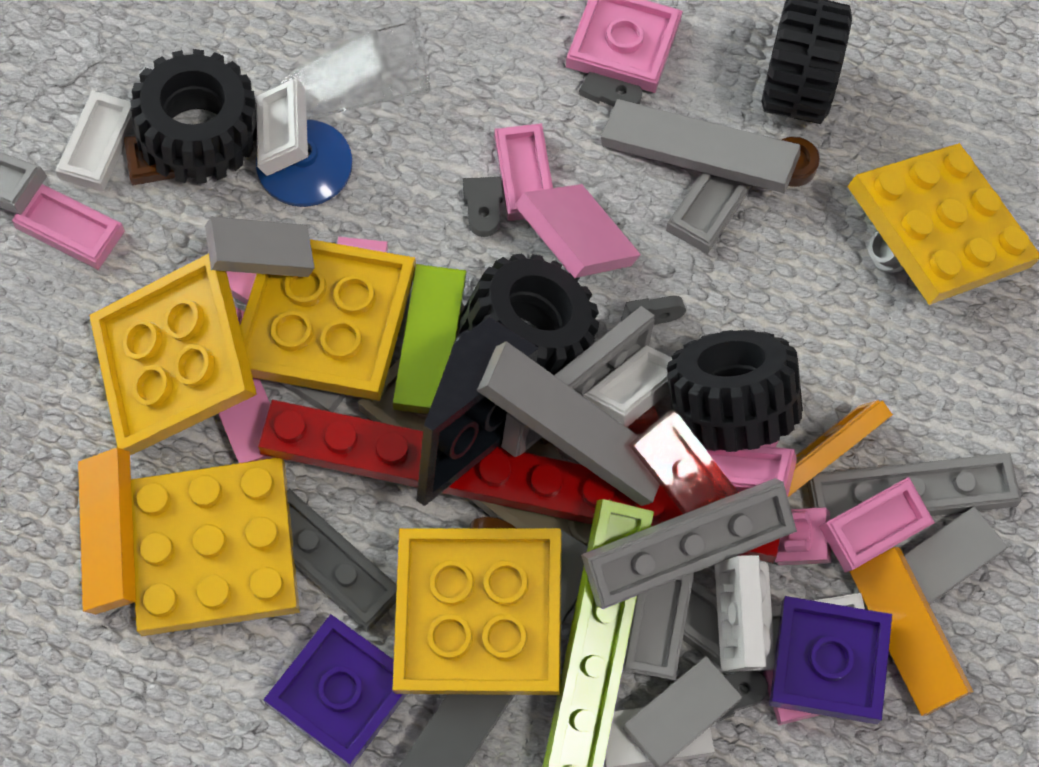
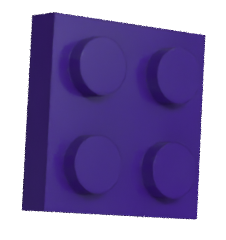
(831, 660)
(337, 691)

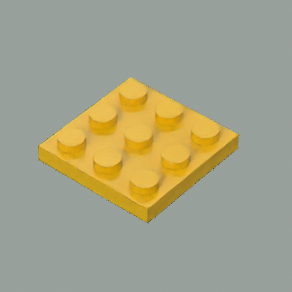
(943, 222)
(332, 326)
(171, 355)
(213, 547)
(478, 611)

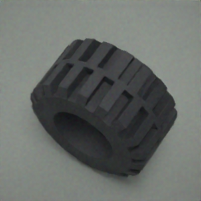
(807, 59)
(190, 84)
(541, 296)
(736, 389)

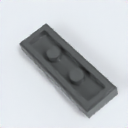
(338, 567)

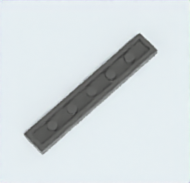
(467, 719)

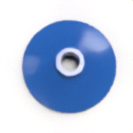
(316, 177)

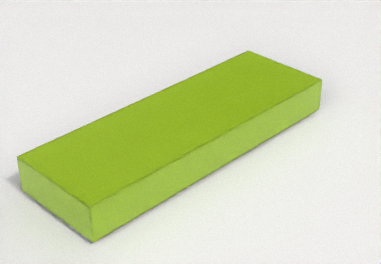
(428, 335)

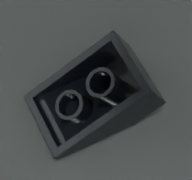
(462, 421)

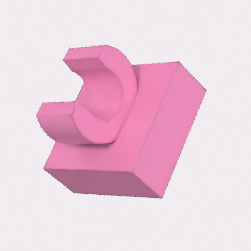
(808, 543)

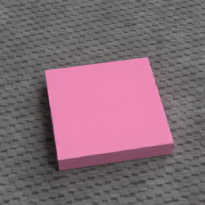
(625, 40)
(577, 230)

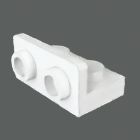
(744, 614)

